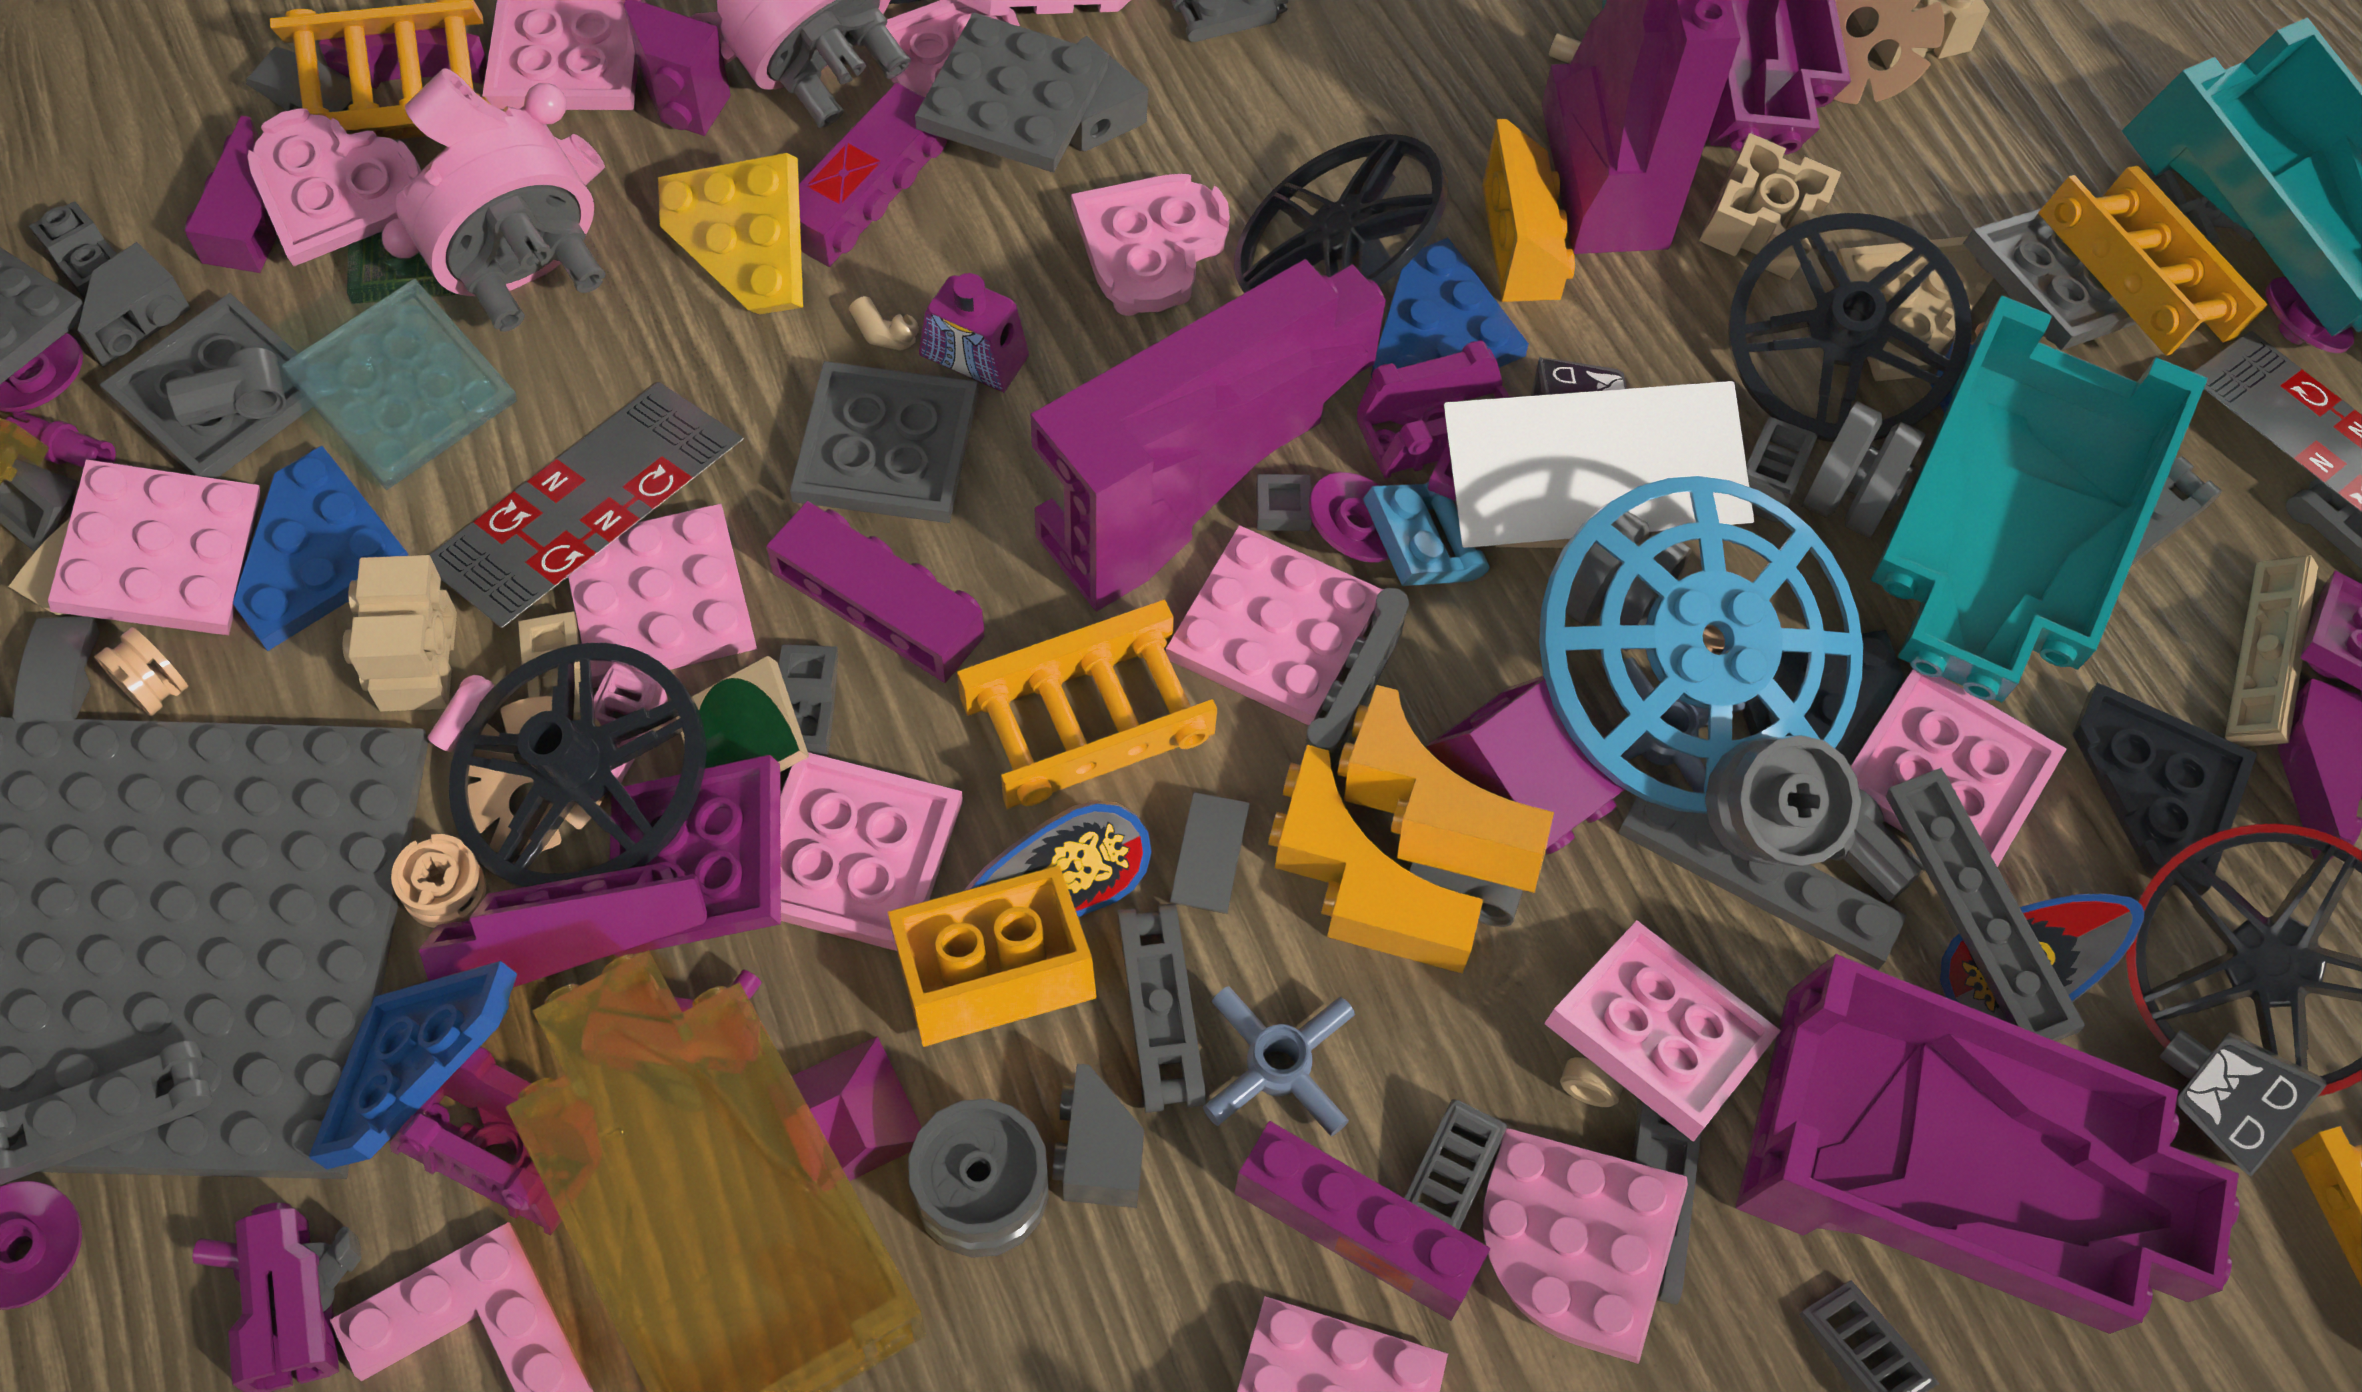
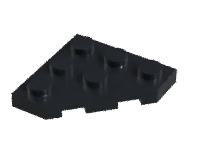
(1879, 681)
(2161, 777)

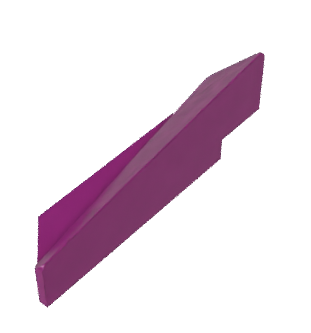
(566, 923)

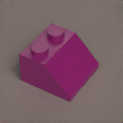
(679, 65)

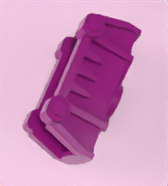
(1416, 400)
(461, 1151)

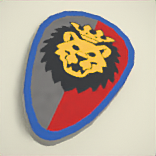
(1095, 843)
(2078, 934)

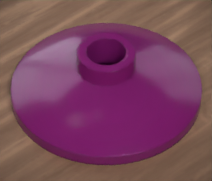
(2299, 322)
(43, 376)
(1343, 518)
(53, 1224)

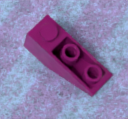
(231, 218)
(2326, 760)

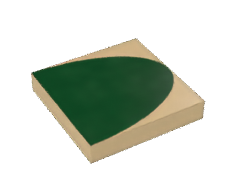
(750, 718)

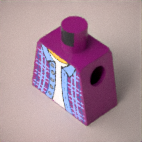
(974, 332)

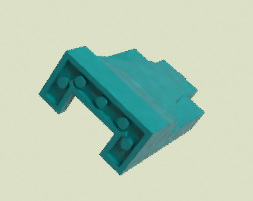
(2276, 155)
(2030, 504)

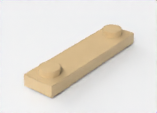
(2271, 652)

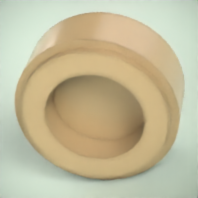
(1590, 1083)

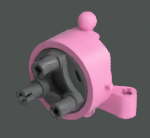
(796, 39)
(498, 198)

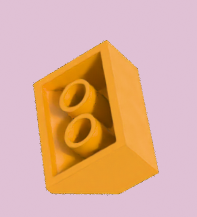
(1525, 218)
(992, 955)

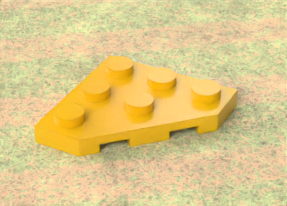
(741, 227)

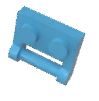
(1413, 539)

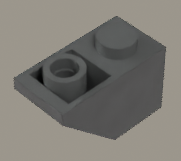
(128, 303)
(1103, 1144)

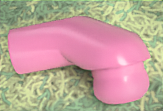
(459, 711)

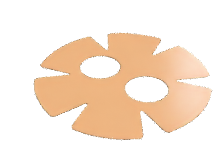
(1896, 22)
(491, 795)

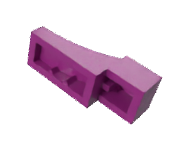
(384, 57)

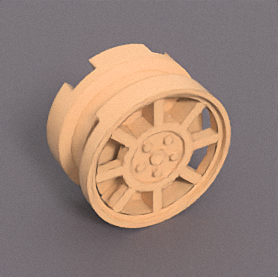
(130, 671)
(438, 880)

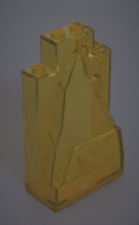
(706, 1193)

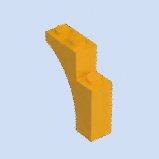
(1436, 811)
(1367, 893)

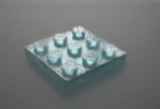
(399, 383)

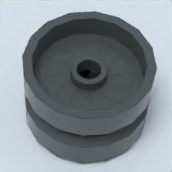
(1864, 470)
(1599, 569)
(1783, 800)
(970, 1142)

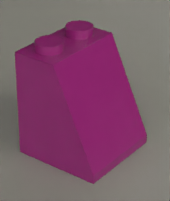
(1526, 755)

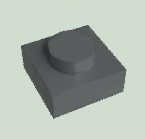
(1283, 502)

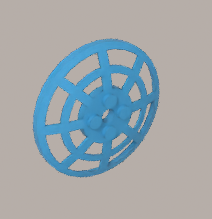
(1676, 635)

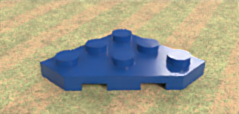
(1441, 310)
(307, 548)
(405, 1054)

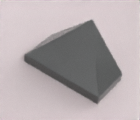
(34, 502)

